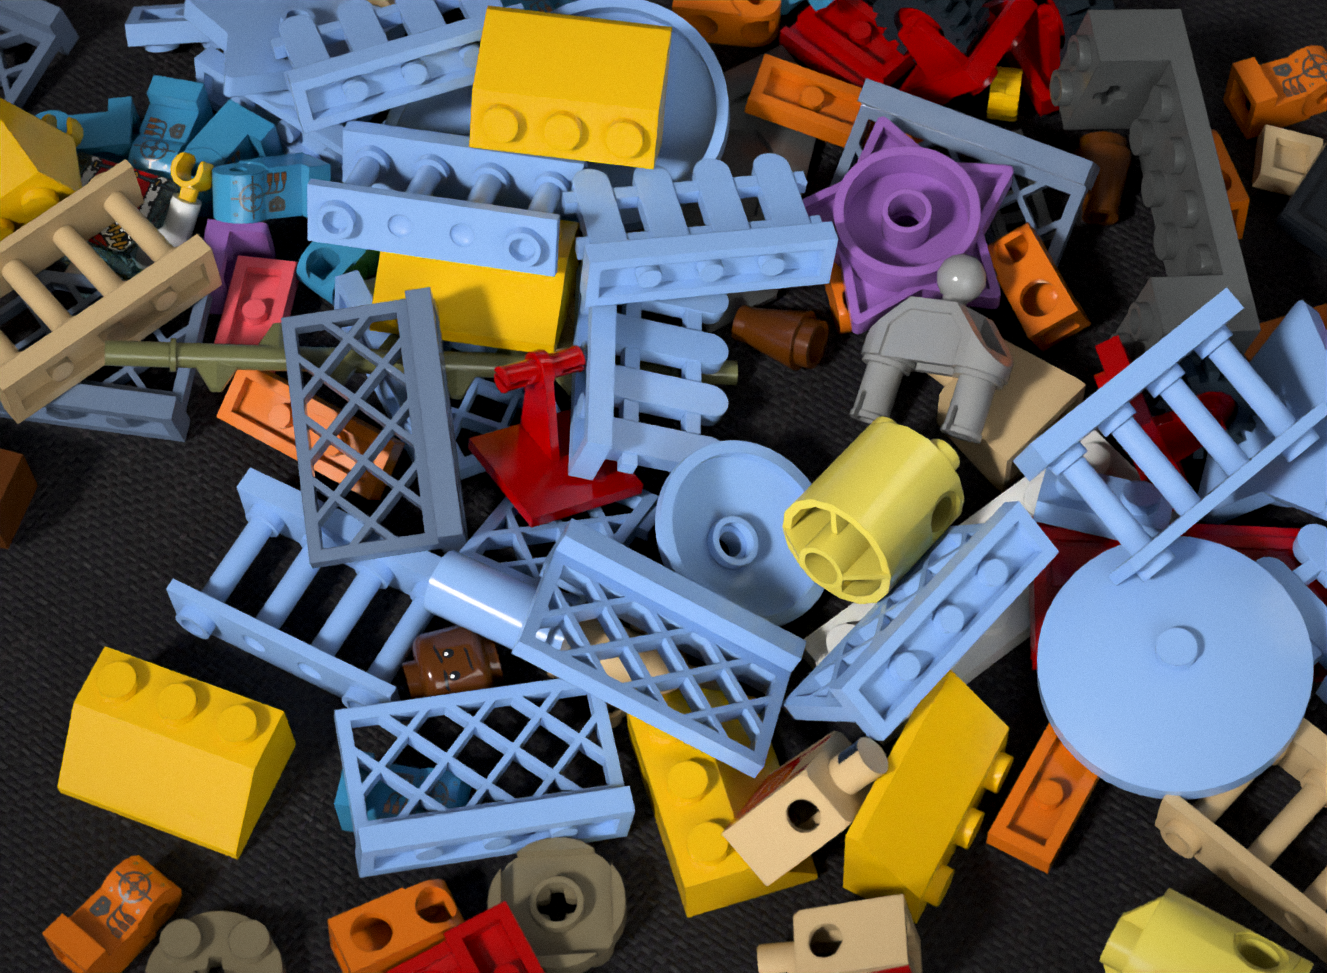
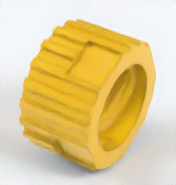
(1004, 94)

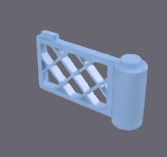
(496, 596)

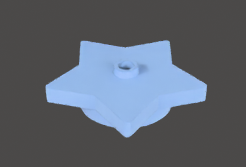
(245, 33)
(1296, 371)

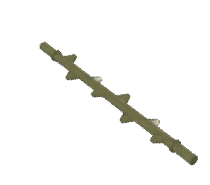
(220, 361)

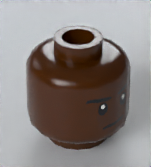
(451, 663)

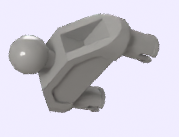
(938, 340)

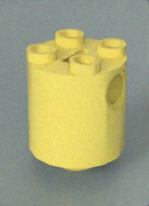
(875, 511)
(1187, 937)

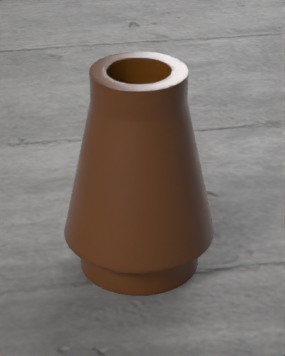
(1114, 159)
(785, 335)

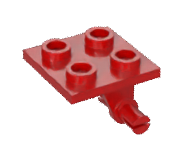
(533, 456)

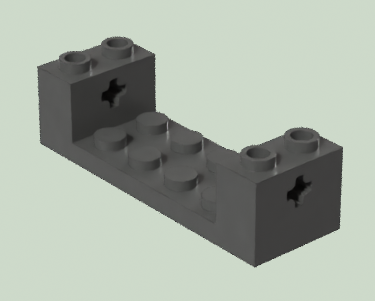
(1142, 76)

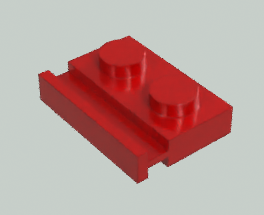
(846, 44)

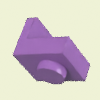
(228, 242)

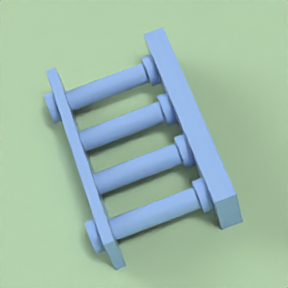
(442, 199)
(1112, 414)
(278, 509)

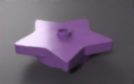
(903, 217)

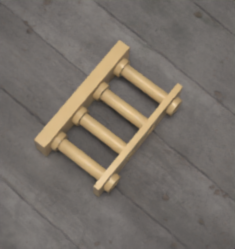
(126, 311)
(1192, 833)

